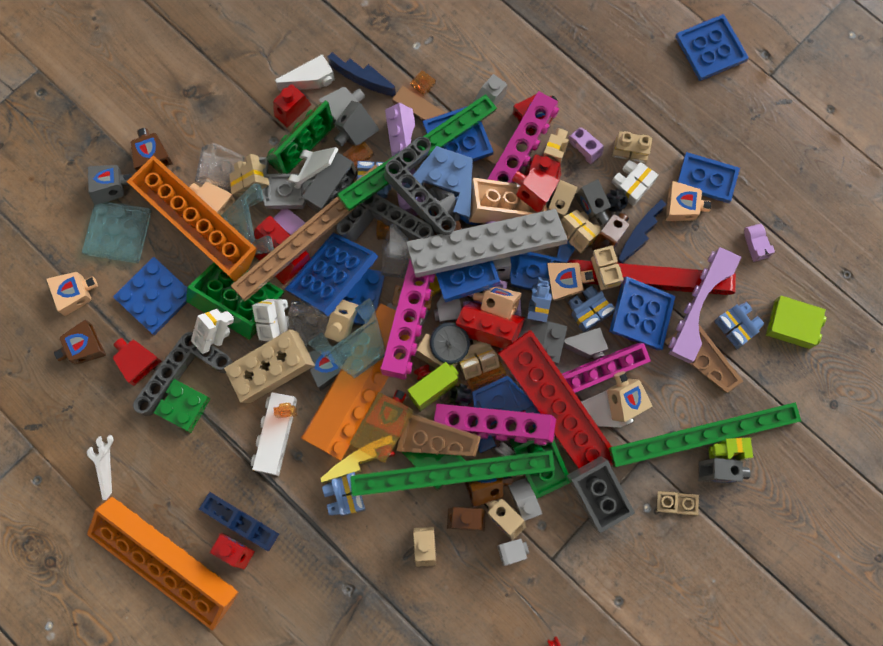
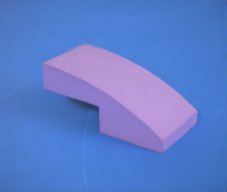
(288, 220)

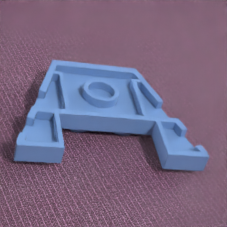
(450, 172)

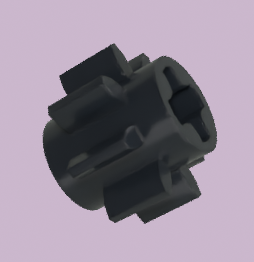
(617, 200)
(460, 395)

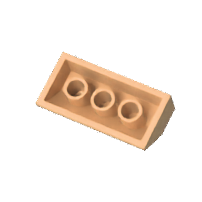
(496, 201)

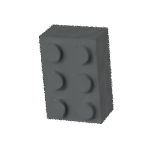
(330, 182)
(600, 494)

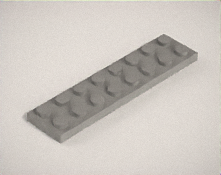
(486, 243)

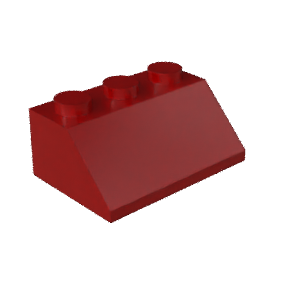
(278, 234)
(489, 327)

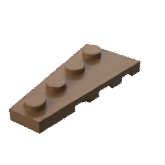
(713, 364)
(437, 438)

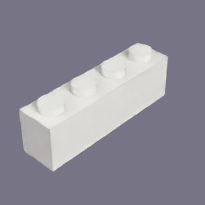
(273, 438)

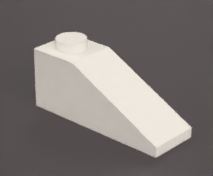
(308, 76)

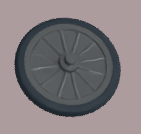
(449, 343)

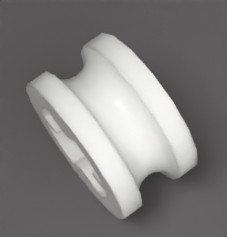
(504, 450)

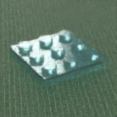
(117, 231)

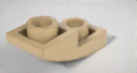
(678, 503)

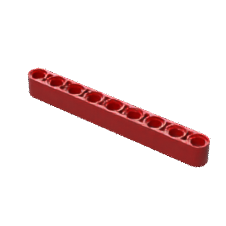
(665, 277)

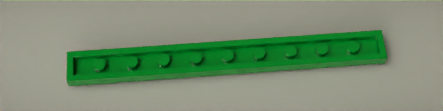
(440, 137)
(704, 434)
(452, 473)

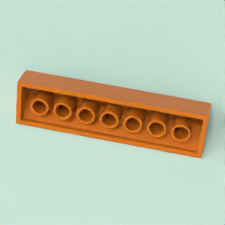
(194, 218)
(350, 399)
(161, 562)

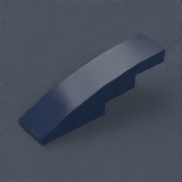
(364, 77)
(638, 237)
(239, 521)

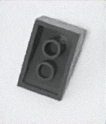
(549, 335)

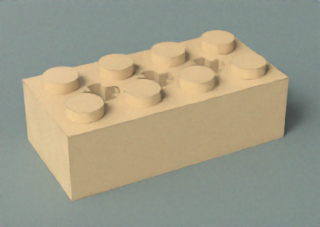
(269, 377)

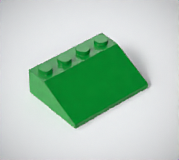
(303, 137)
(214, 291)

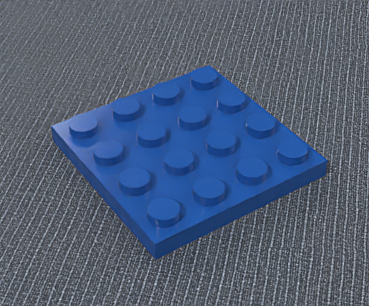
(331, 273)

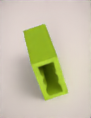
(796, 322)
(433, 386)

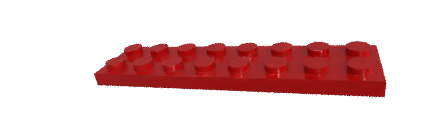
(555, 397)

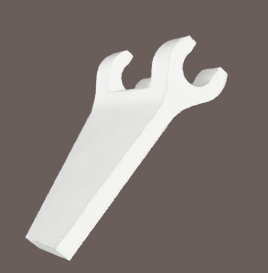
(314, 163)
(599, 410)
(103, 465)

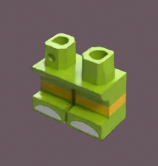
(737, 447)

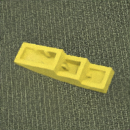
(347, 466)

